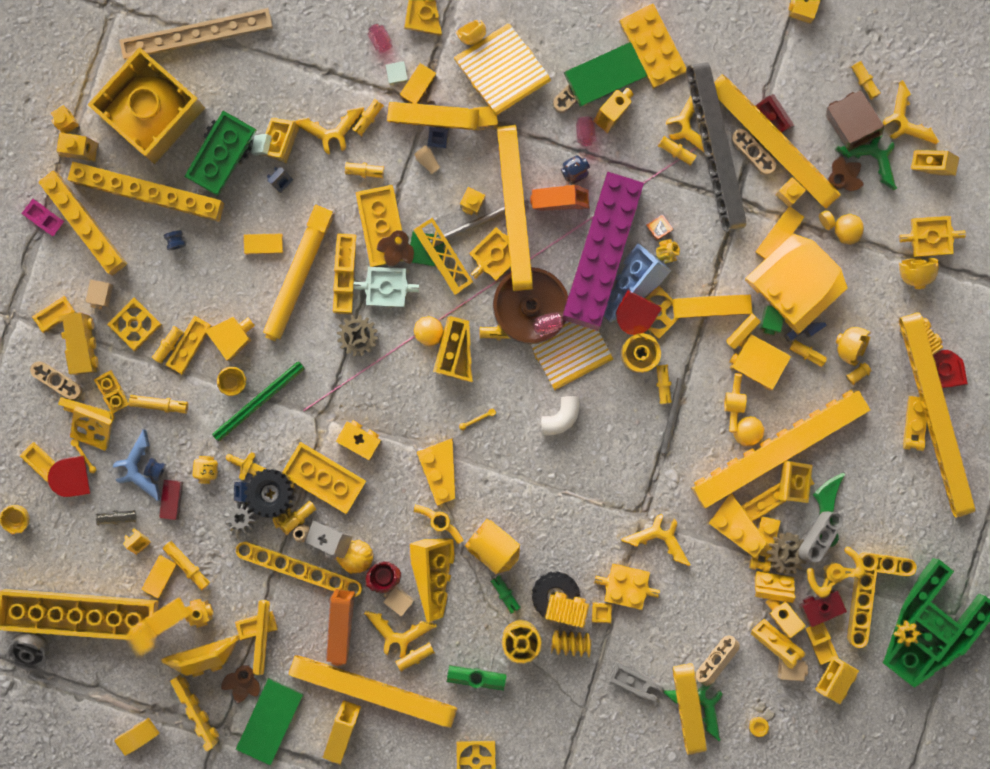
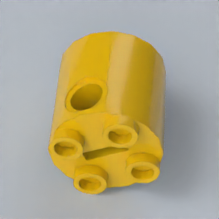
(494, 547)
(521, 641)

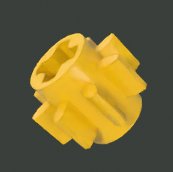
(667, 251)
(911, 631)

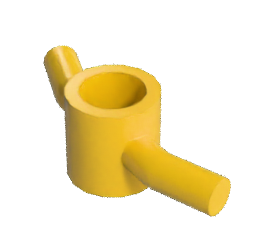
(735, 402)
(448, 527)

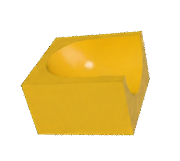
(146, 105)

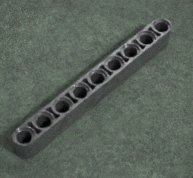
(716, 146)

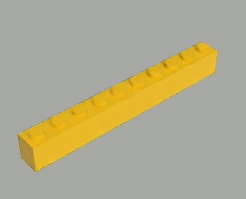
(780, 448)

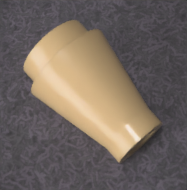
(427, 159)
(304, 528)

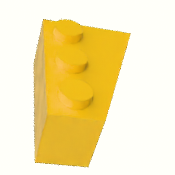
(454, 350)

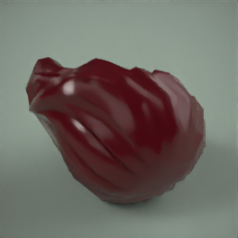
(383, 577)

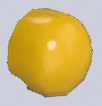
(472, 32)
(849, 229)
(428, 331)
(231, 381)
(749, 431)
(14, 519)

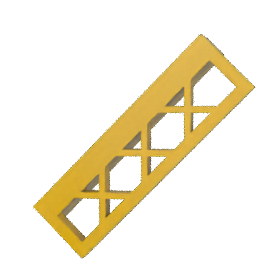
(437, 260)

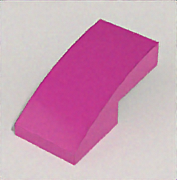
(42, 217)

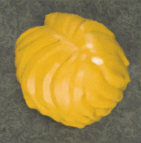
(358, 557)

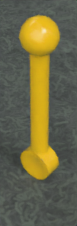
(491, 412)
(92, 469)

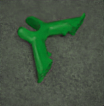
(881, 156)
(709, 708)

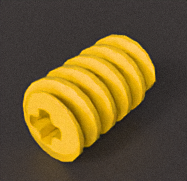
(571, 643)

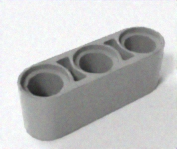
(813, 540)

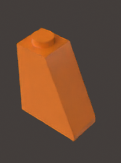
(560, 198)

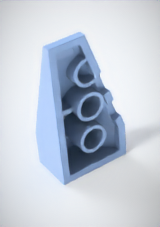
(640, 275)

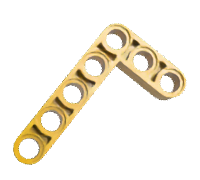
(868, 590)
(143, 634)

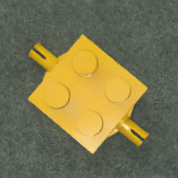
(932, 236)
(492, 255)
(626, 586)

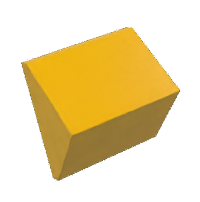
(282, 139)
(795, 482)

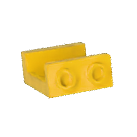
(759, 361)

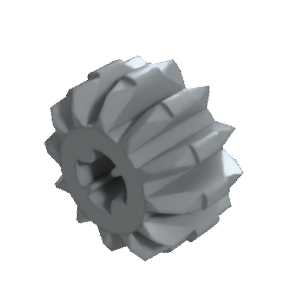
(243, 524)

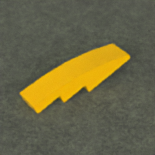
(344, 273)
(712, 306)

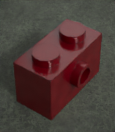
(819, 610)

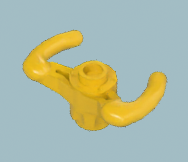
(836, 573)

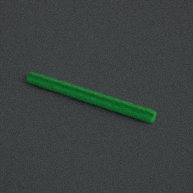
(258, 401)

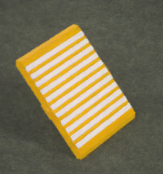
(502, 69)
(571, 354)

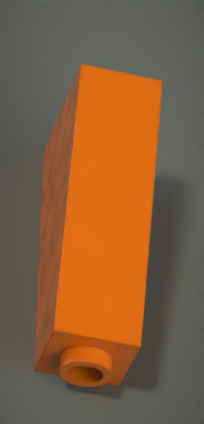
(340, 626)

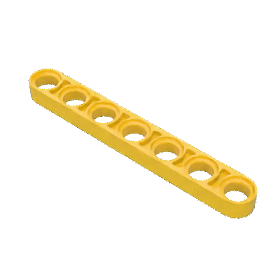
(289, 568)

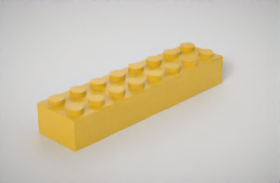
(72, 613)

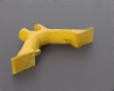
(900, 118)
(684, 121)
(328, 135)
(656, 532)
(391, 637)

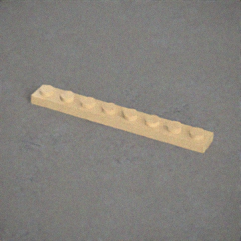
(197, 33)

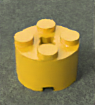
(650, 349)

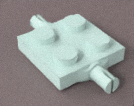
(386, 287)

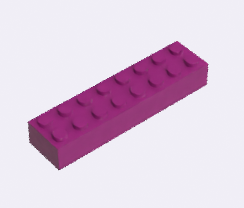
(602, 251)

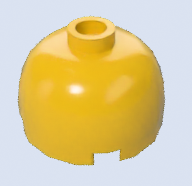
(919, 272)
(852, 344)

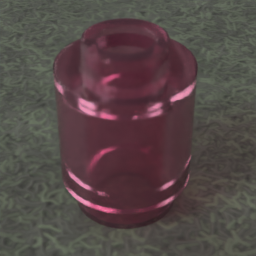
(379, 38)
(585, 131)
(547, 324)

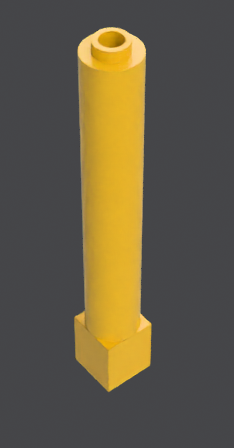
(316, 229)

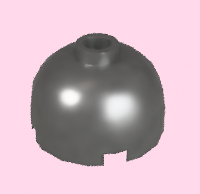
(29, 650)

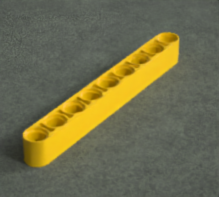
(775, 142)
(514, 208)
(373, 691)

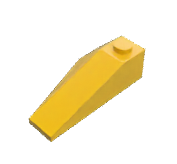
(431, 568)

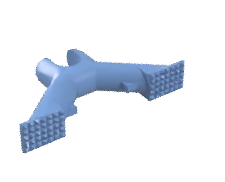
(133, 473)

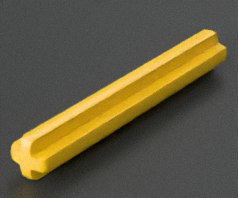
(261, 637)

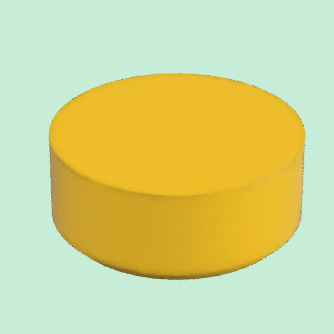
(827, 220)
(758, 726)

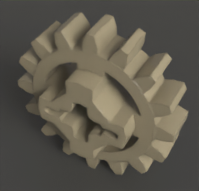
(350, 331)
(786, 553)

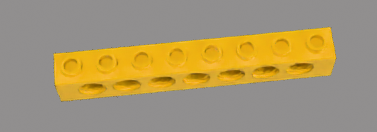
(146, 191)

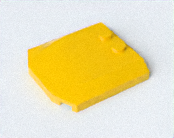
(798, 281)

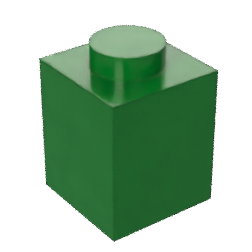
(771, 321)

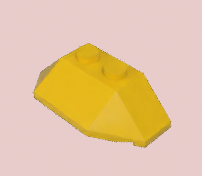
(202, 658)

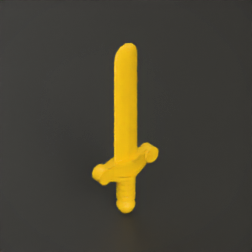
(246, 465)

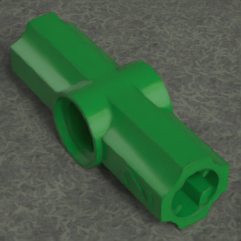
(489, 680)

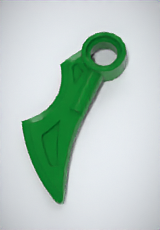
(826, 498)

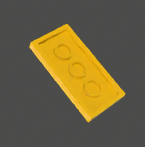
(653, 45)
(378, 219)
(324, 477)

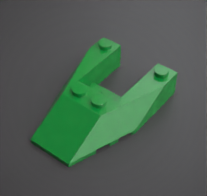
(940, 636)

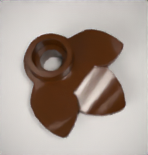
(847, 173)
(396, 251)
(241, 686)

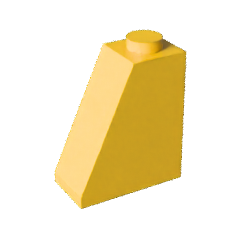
(341, 732)

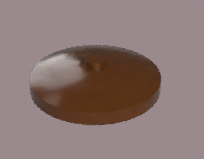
(518, 309)

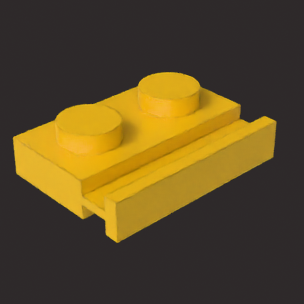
(774, 586)

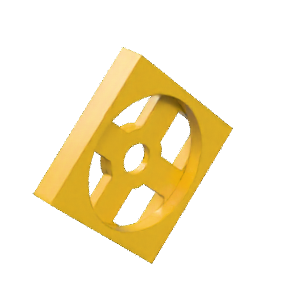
(663, 317)
(114, 324)
(90, 438)
(484, 760)

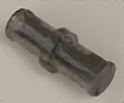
(116, 517)

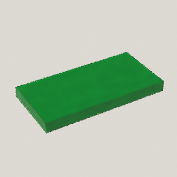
(605, 74)
(220, 153)
(269, 721)

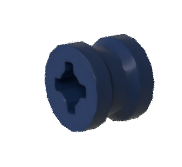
(174, 240)
(154, 469)

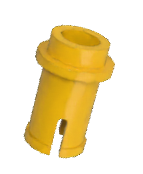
(859, 373)

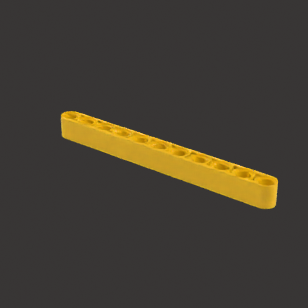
(936, 414)

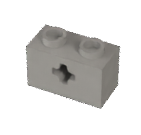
(328, 539)

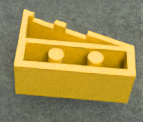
(79, 343)

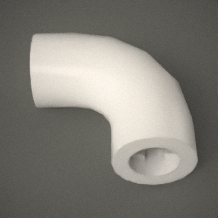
(564, 419)

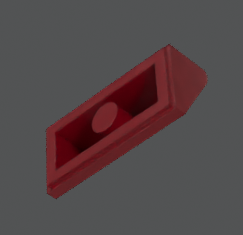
(775, 113)
(171, 499)

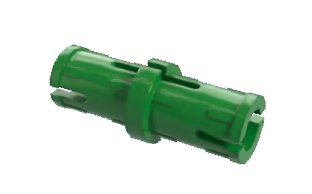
(505, 594)

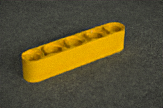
(433, 116)
(689, 709)

